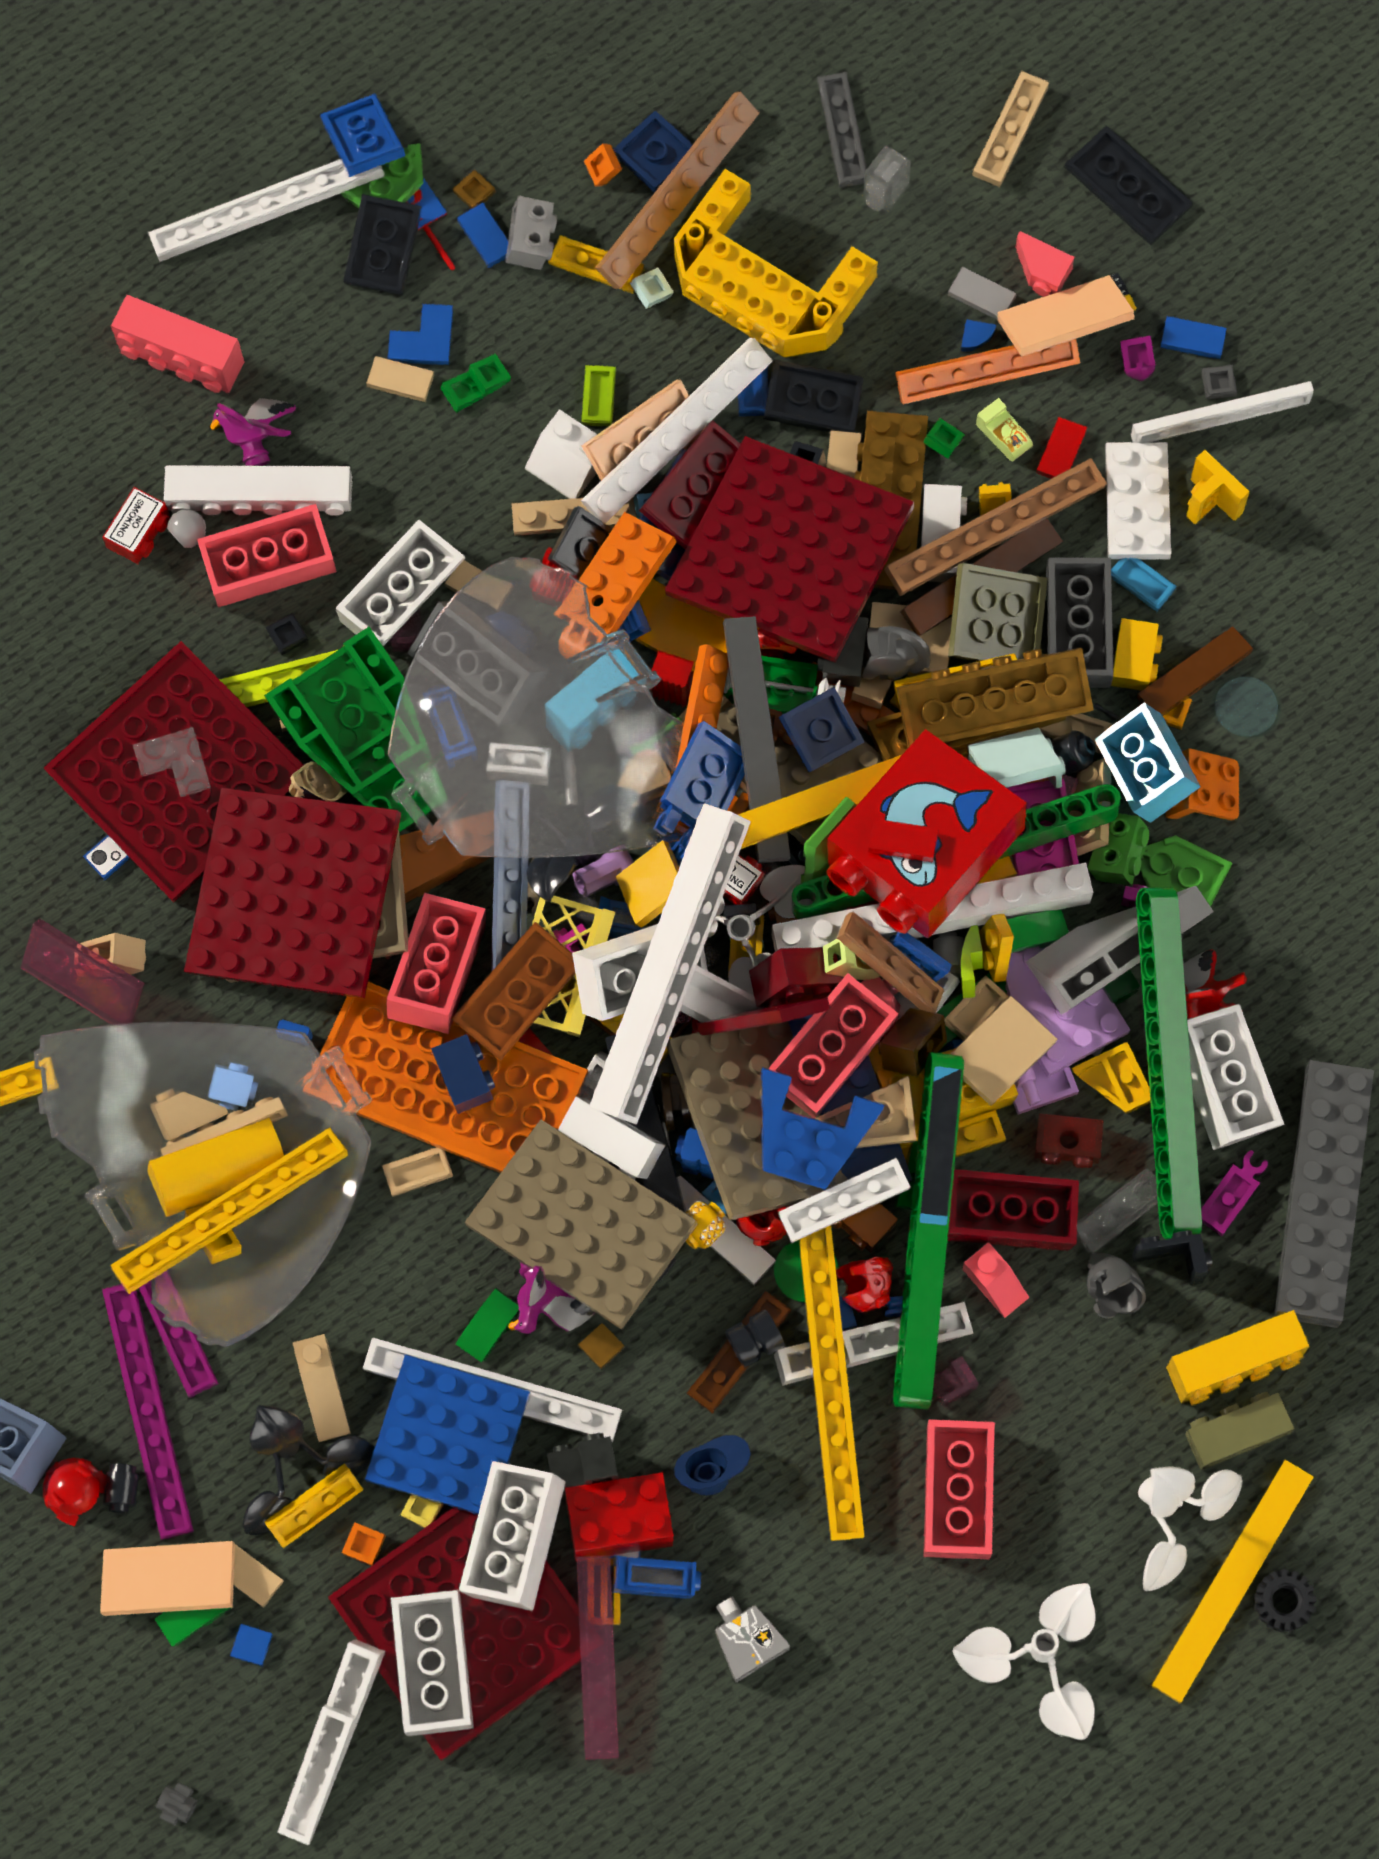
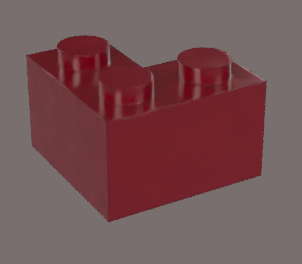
(791, 975)

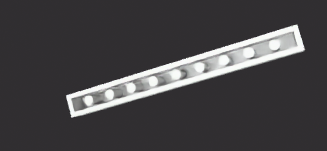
(1009, 896)
(670, 963)

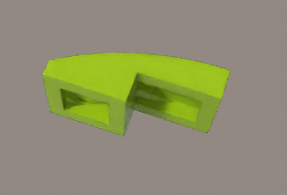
(971, 960)

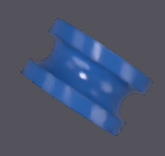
(894, 1307)

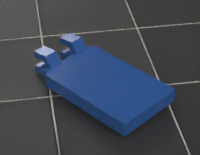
(705, 775)

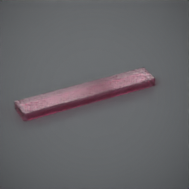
(597, 1657)

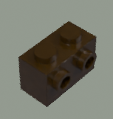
(911, 1041)

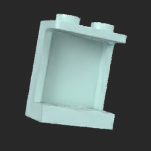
(1018, 758)

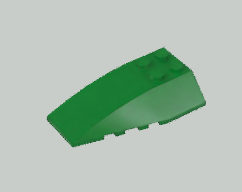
(345, 718)

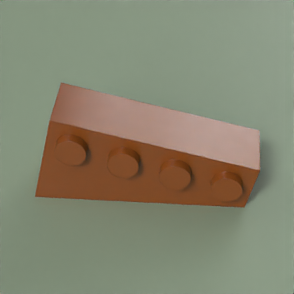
(430, 865)

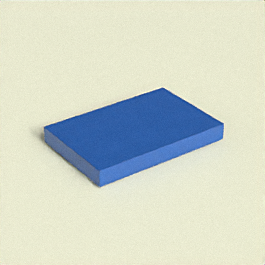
(362, 135)

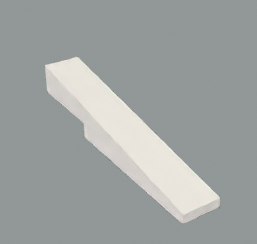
(869, 1343)
(330, 1740)

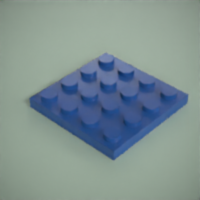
(445, 1433)

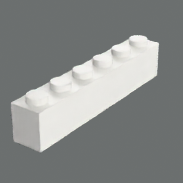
(257, 488)

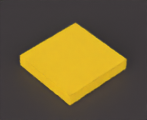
(649, 883)

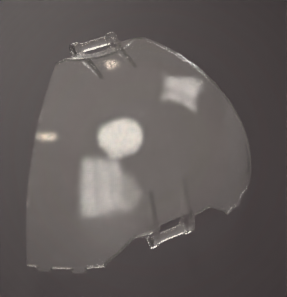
(531, 724)
(99, 1108)

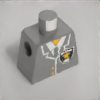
(747, 1639)

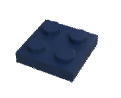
(652, 150)
(821, 729)

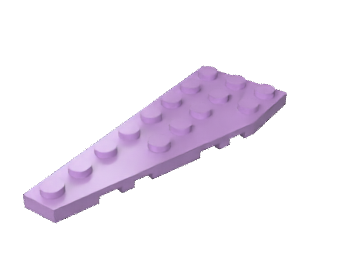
(1079, 1030)

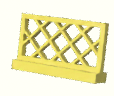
(597, 934)

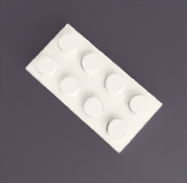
(1137, 500)

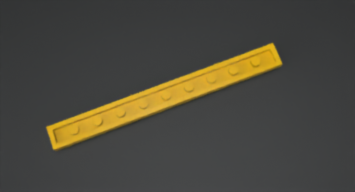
(831, 1386)

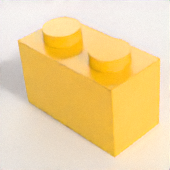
(1135, 653)

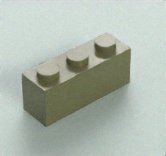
(1238, 1429)

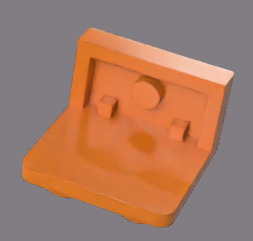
(1218, 788)

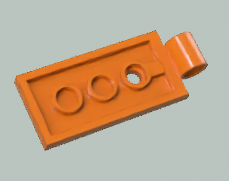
(624, 569)

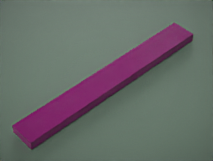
(148, 1412)

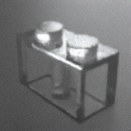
(886, 179)

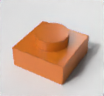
(603, 164)
(363, 1544)

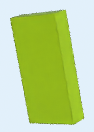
(598, 395)

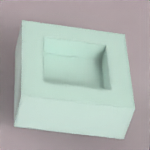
(652, 288)

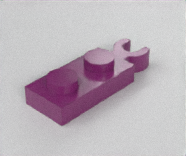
(1231, 1195)

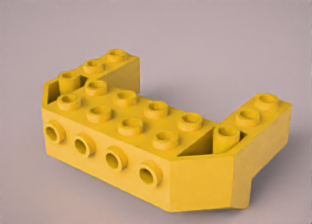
(756, 293)

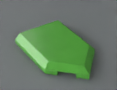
(400, 179)
(817, 847)
(1182, 866)

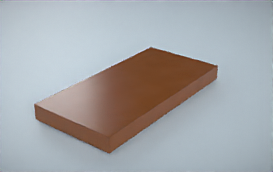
(517, 991)

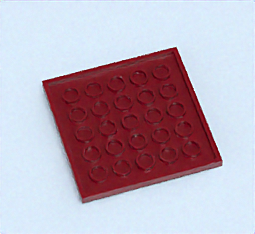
(790, 548)
(146, 814)
(293, 892)
(507, 1647)

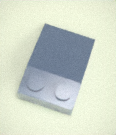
(25, 1446)

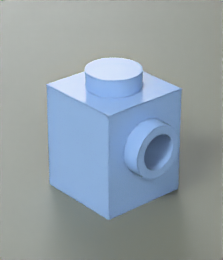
(232, 1086)

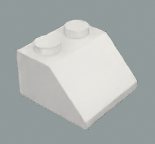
(560, 458)

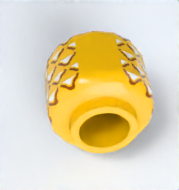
(709, 1225)

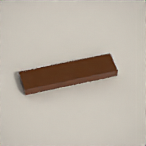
(1196, 672)
(725, 1367)

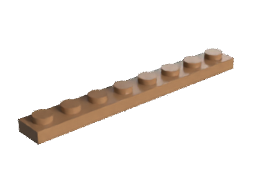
(677, 190)
(995, 527)

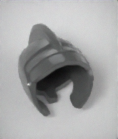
(894, 653)
(1114, 1286)

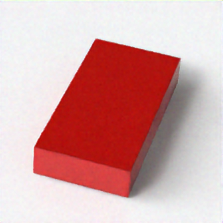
(1061, 448)
(903, 840)

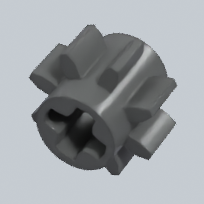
(176, 1804)

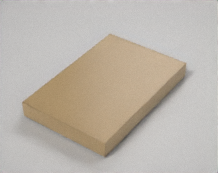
(1003, 1050)

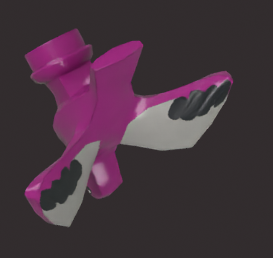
(252, 428)
(544, 1297)

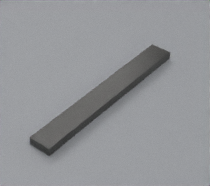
(754, 726)

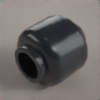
(1076, 751)

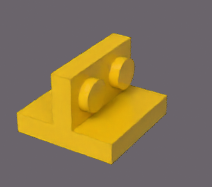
(1214, 487)

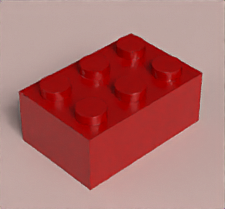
(619, 1516)

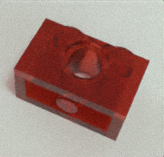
(1085, 1131)

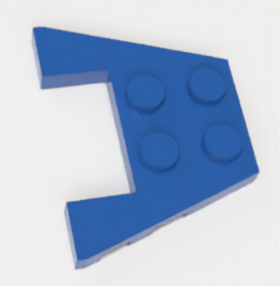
(806, 1146)

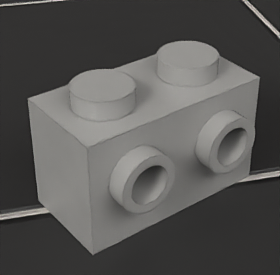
(530, 233)

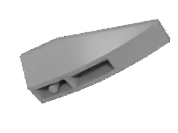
(1101, 952)

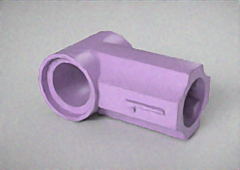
(601, 872)

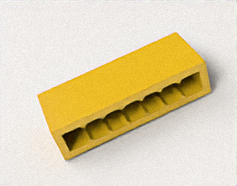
(213, 1166)

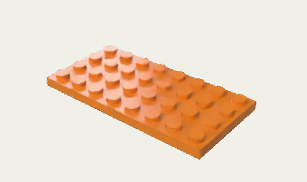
(410, 1095)

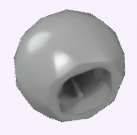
(187, 527)

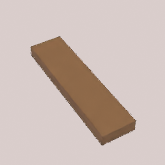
(890, 963)

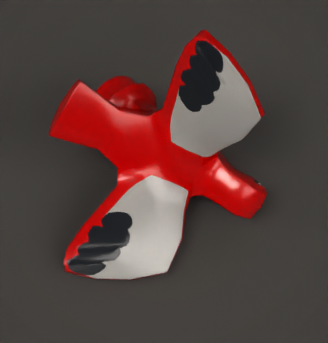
(1202, 990)

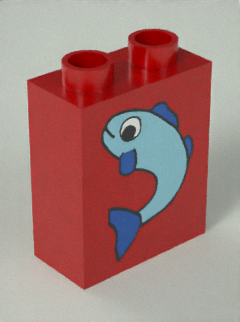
(930, 789)

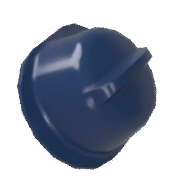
(712, 1464)

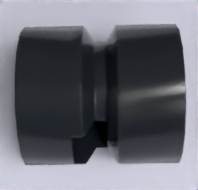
(755, 1338)

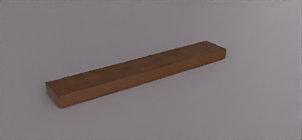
(1010, 556)

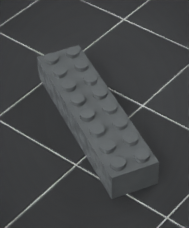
(1324, 1193)

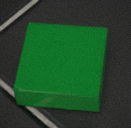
(943, 438)

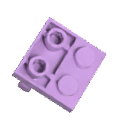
(1037, 1090)

